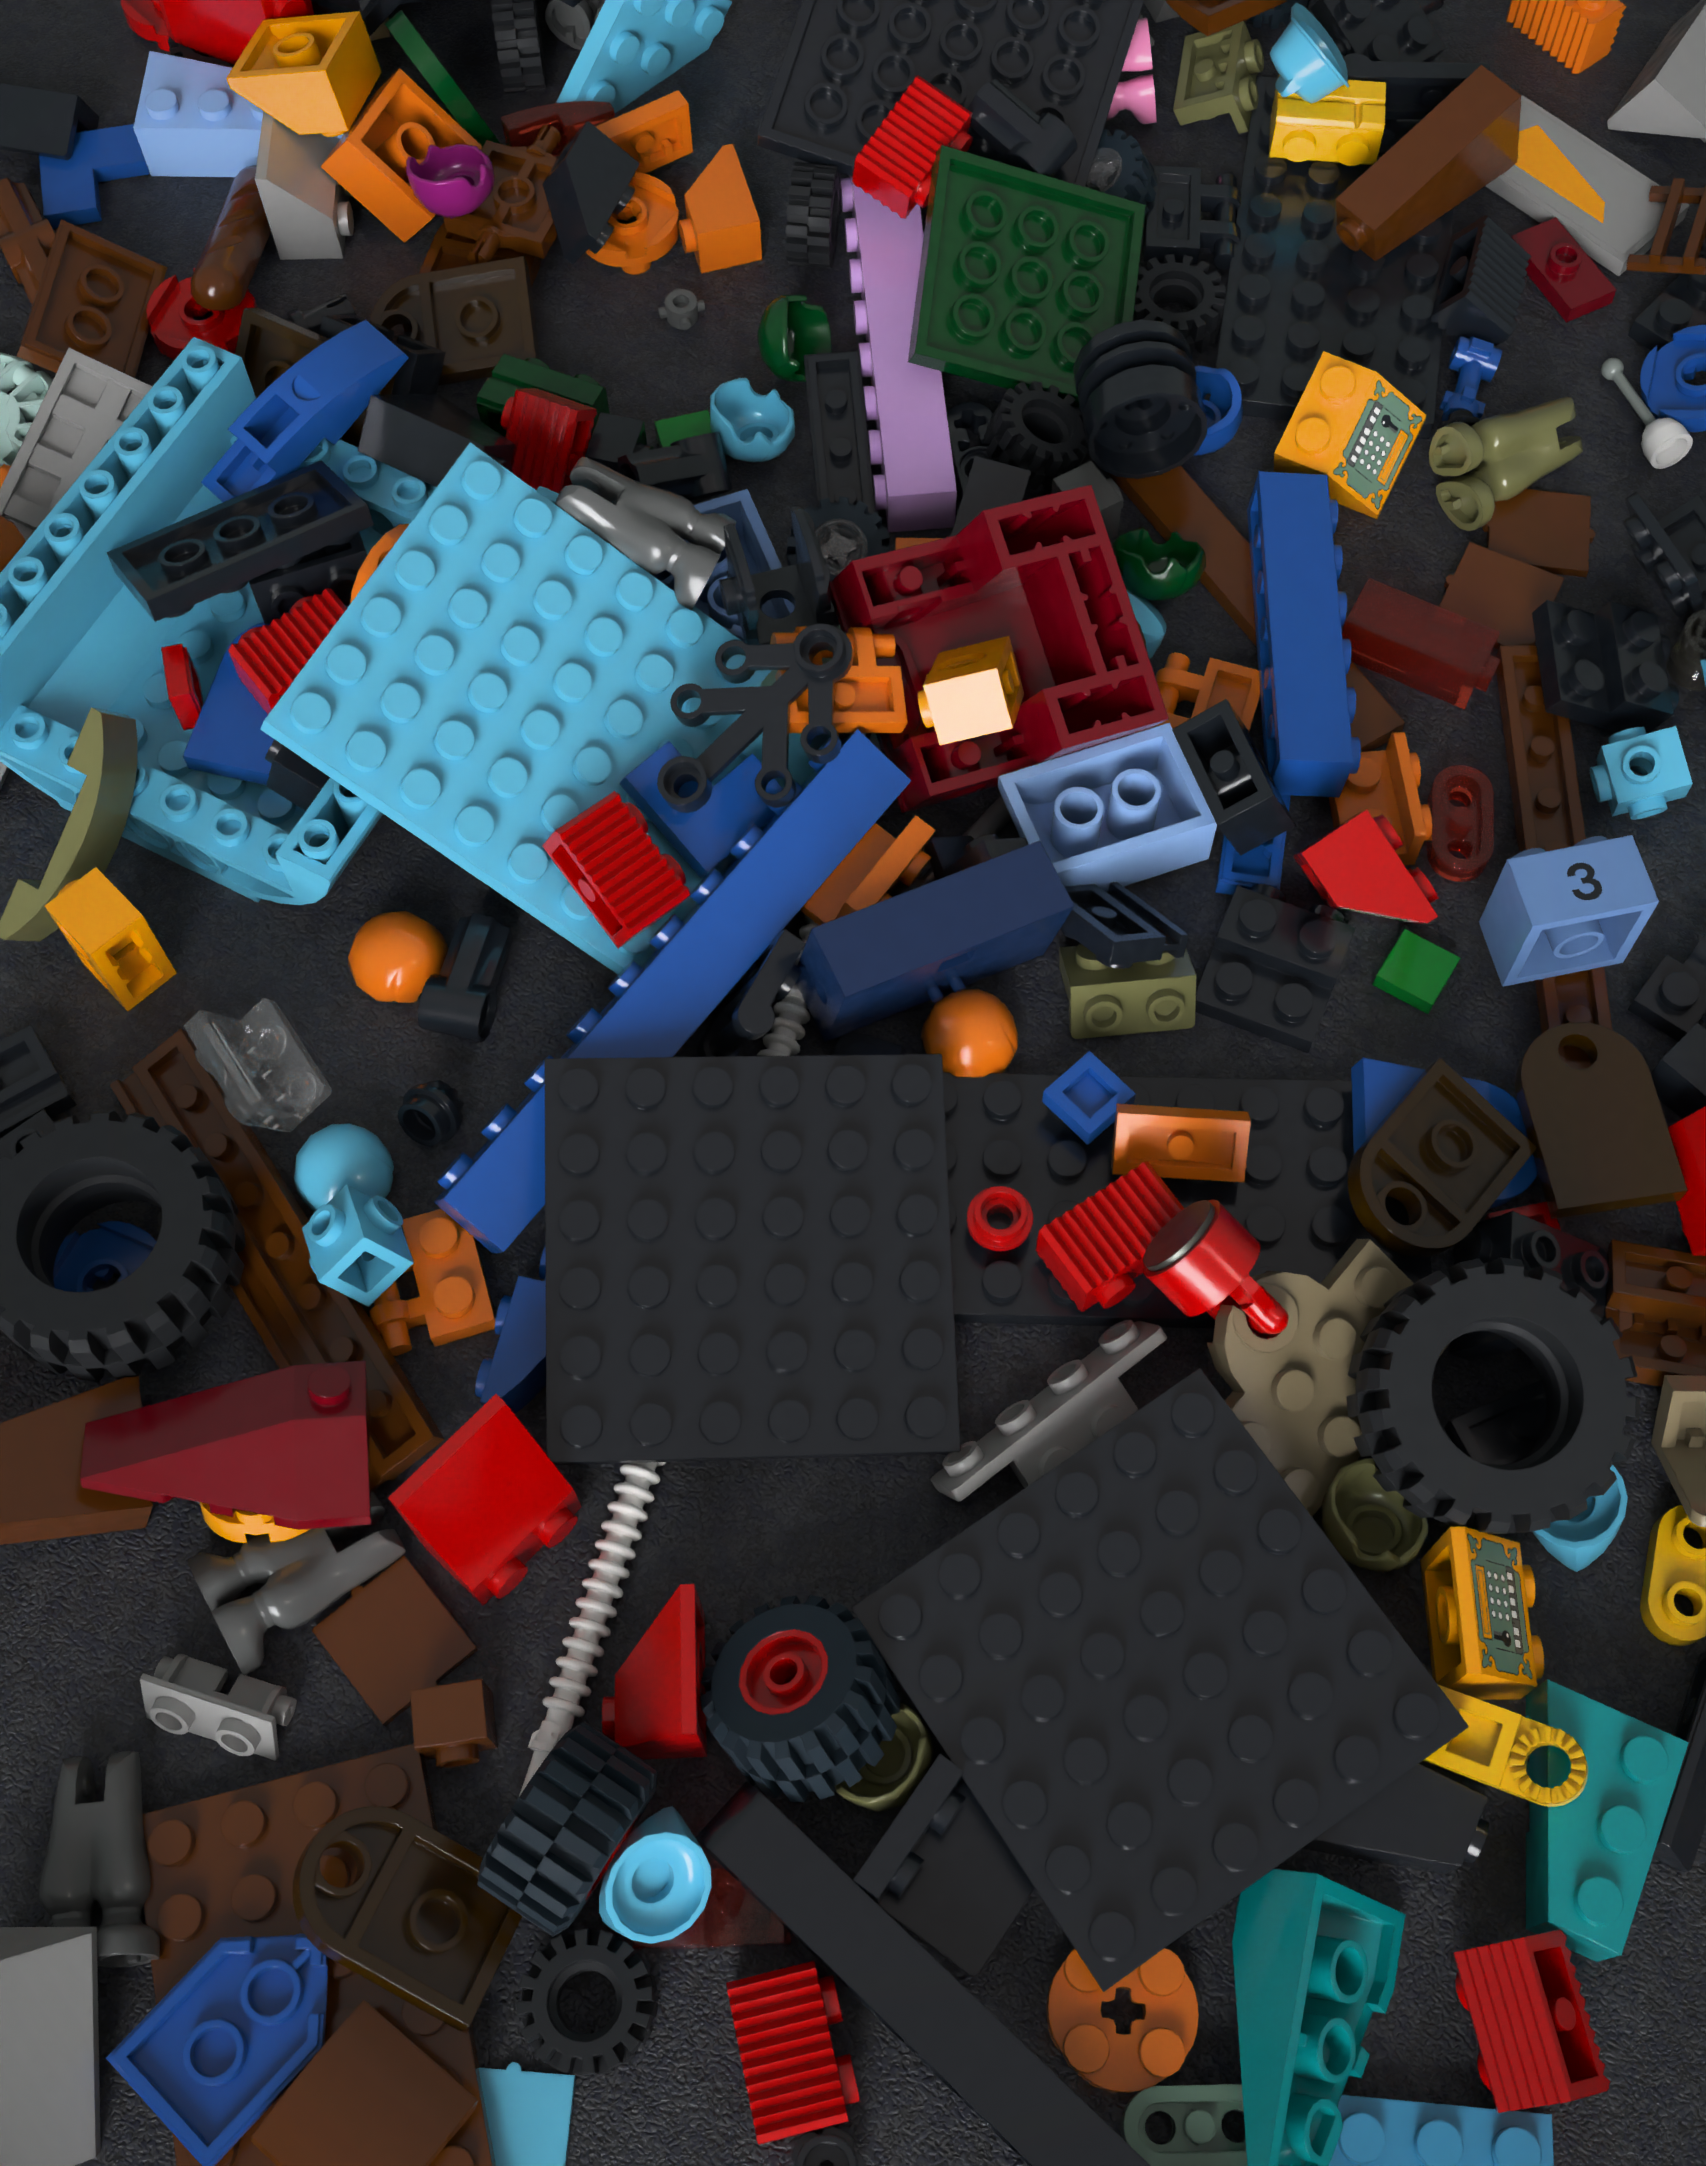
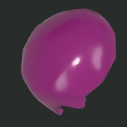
(451, 179)

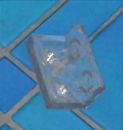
(259, 1066)

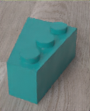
(1596, 1851)

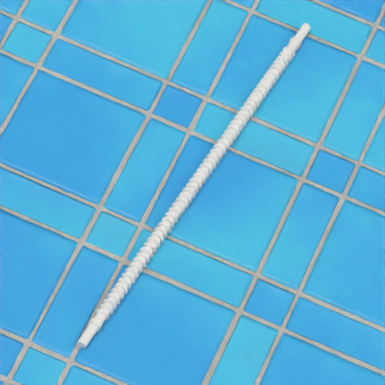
(632, 1494)

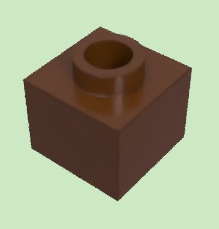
(453, 1722)

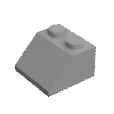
(301, 200)

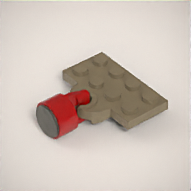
(1278, 1337)

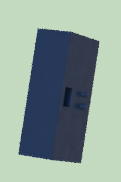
(932, 940)

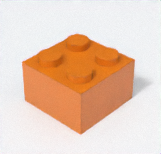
(373, 154)

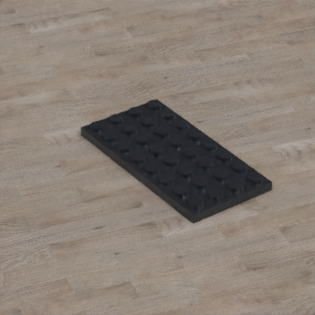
(1308, 293)
(1289, 1201)

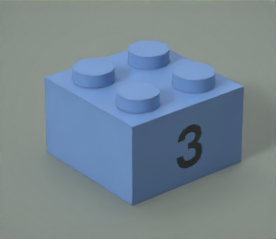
(1567, 909)

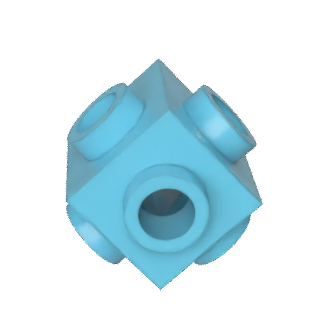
(1656, 757)
(357, 1244)

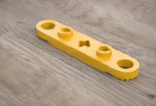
(1498, 1749)

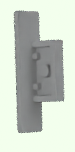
(1059, 1421)

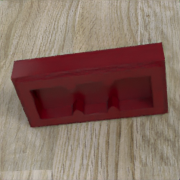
(1564, 270)

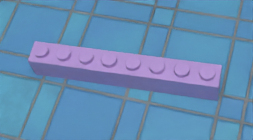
(903, 397)

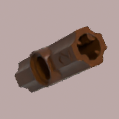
(23, 235)

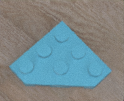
(640, 46)

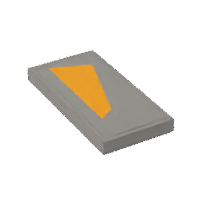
(1582, 186)

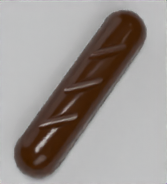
(232, 247)

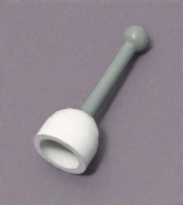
(1663, 439)

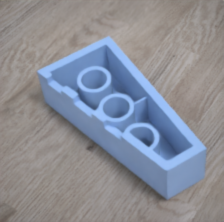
(194, 121)

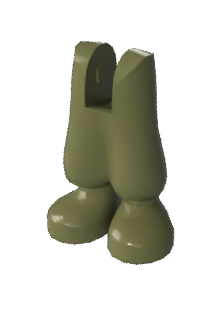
(1507, 457)

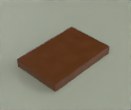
(90, 302)

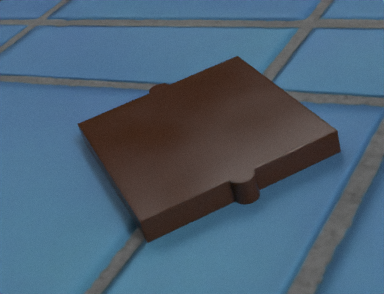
(1544, 531)
(1499, 593)
(394, 1639)

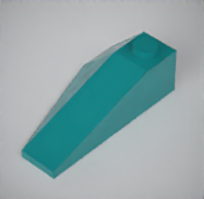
(1306, 1982)

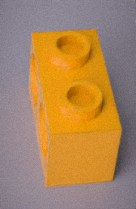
(111, 938)

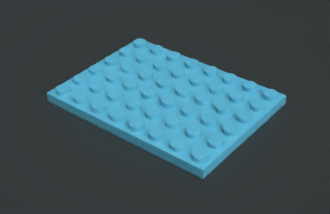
(505, 687)

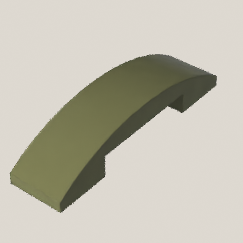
(108, 757)

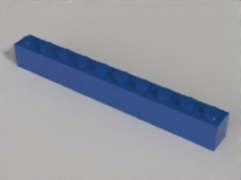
(686, 974)

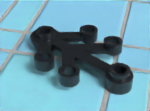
(762, 710)

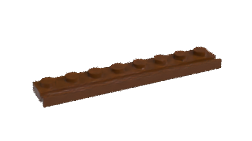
(278, 1289)

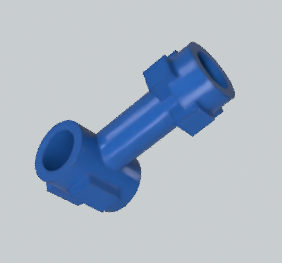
(1474, 362)

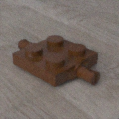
(517, 208)

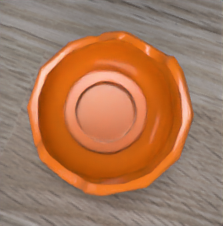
(396, 956)
(971, 1033)

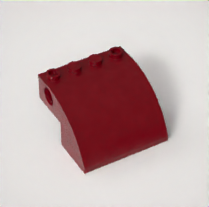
(1023, 573)

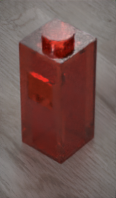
(1421, 644)

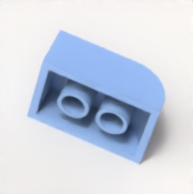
(1113, 810)

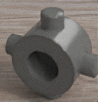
(681, 309)

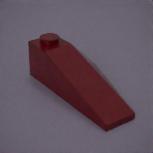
(260, 1445)

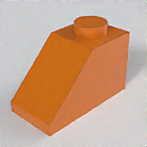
(721, 216)

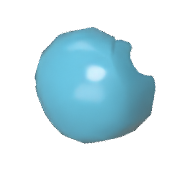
(750, 423)
(341, 1157)

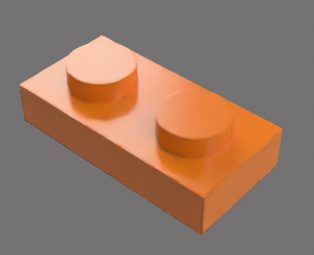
(1181, 1142)

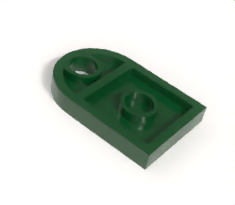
(439, 78)

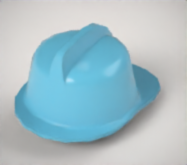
(1307, 59)

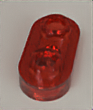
(1461, 828)

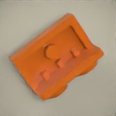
(871, 871)

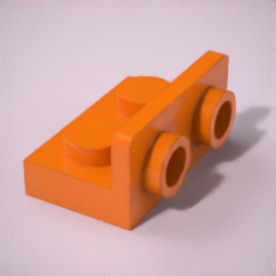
(653, 132)
(1388, 786)

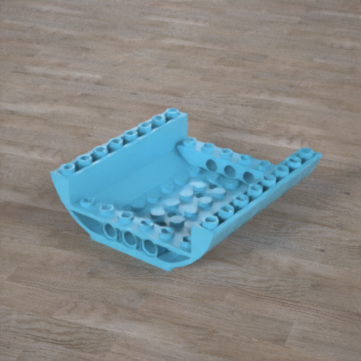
(86, 642)

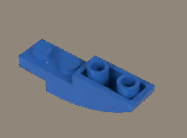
(303, 406)
(520, 1356)

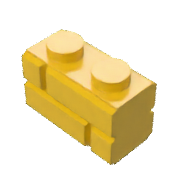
(1337, 128)

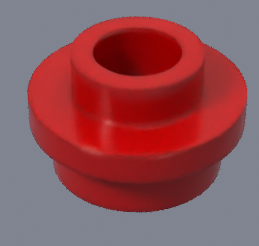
(999, 1200)

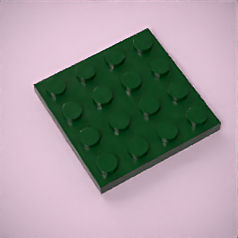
(1019, 272)

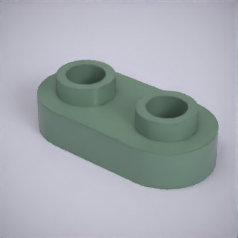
(1196, 2125)

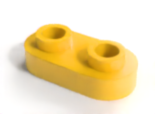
(1671, 1570)

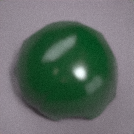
(791, 331)
(1158, 569)

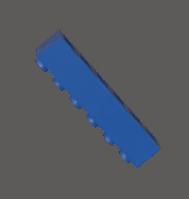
(1300, 635)

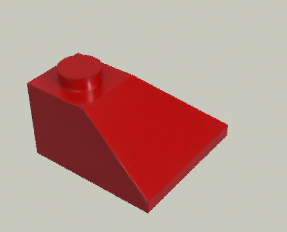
(660, 1685)

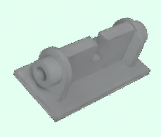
(188, 1699)

